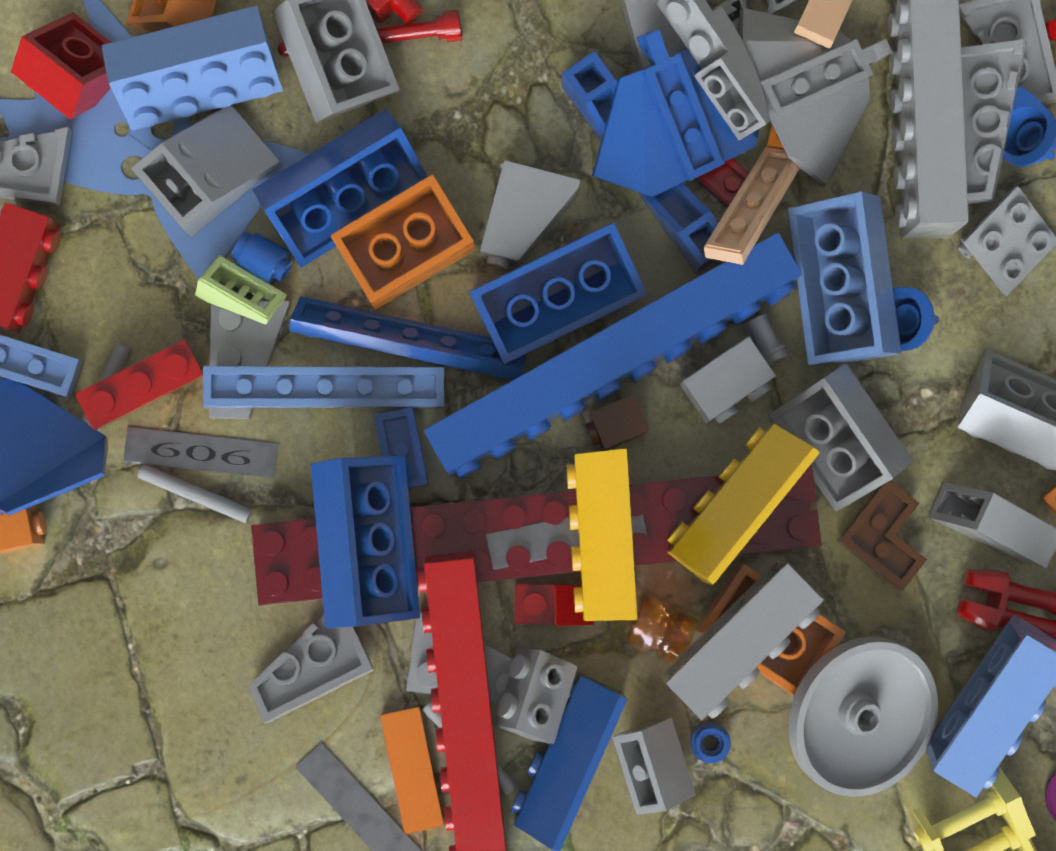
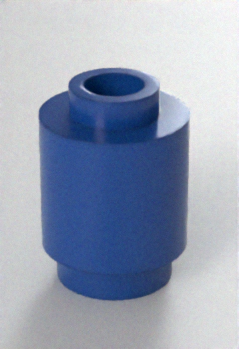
(262, 257)

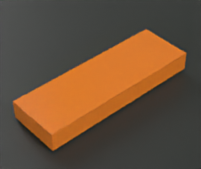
(412, 770)

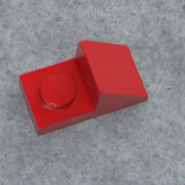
(547, 605)

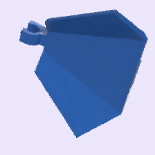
(663, 125)
(43, 449)

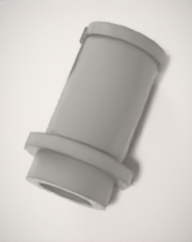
(766, 339)

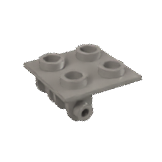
(1009, 241)

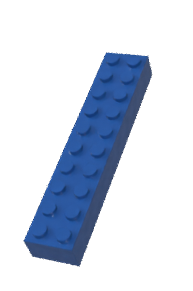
(612, 356)

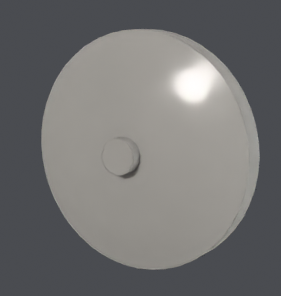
(863, 716)

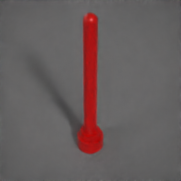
(445, 27)

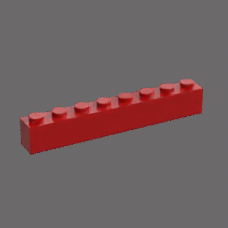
(463, 702)

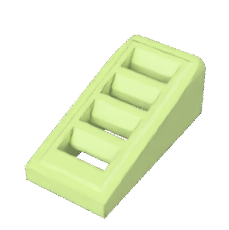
(234, 276)

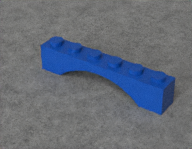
(676, 209)

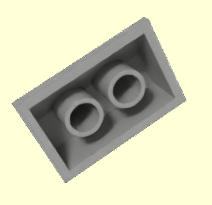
(335, 54)
(1012, 408)
(850, 434)

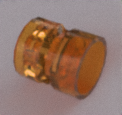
(661, 631)

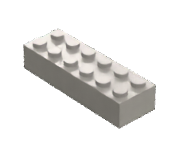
(928, 118)

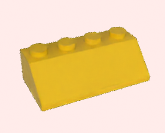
(741, 503)
(604, 536)

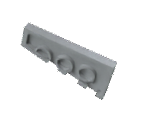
(989, 95)

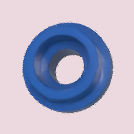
(721, 749)

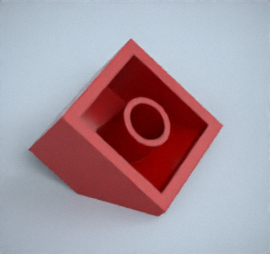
(64, 64)

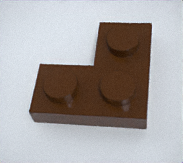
(874, 540)

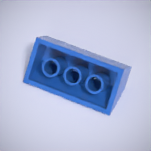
(339, 185)
(558, 293)
(365, 541)
(569, 764)

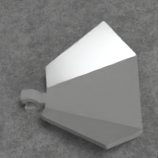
(809, 89)

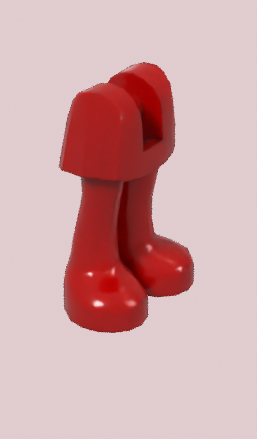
(1001, 591)

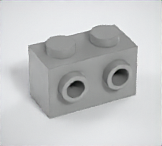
(727, 381)
(535, 695)
(654, 766)

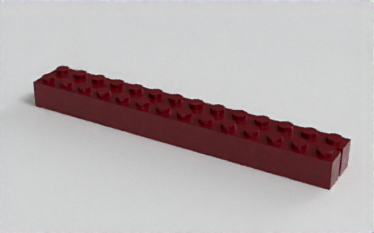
(289, 556)

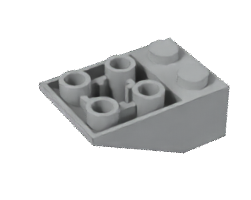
(206, 168)

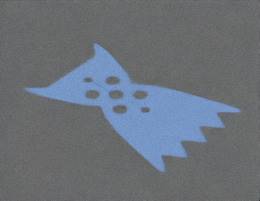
(98, 157)

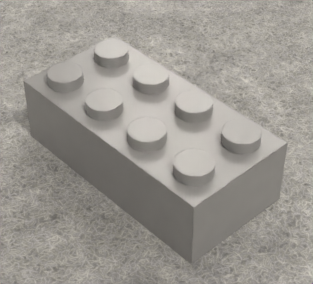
(742, 639)

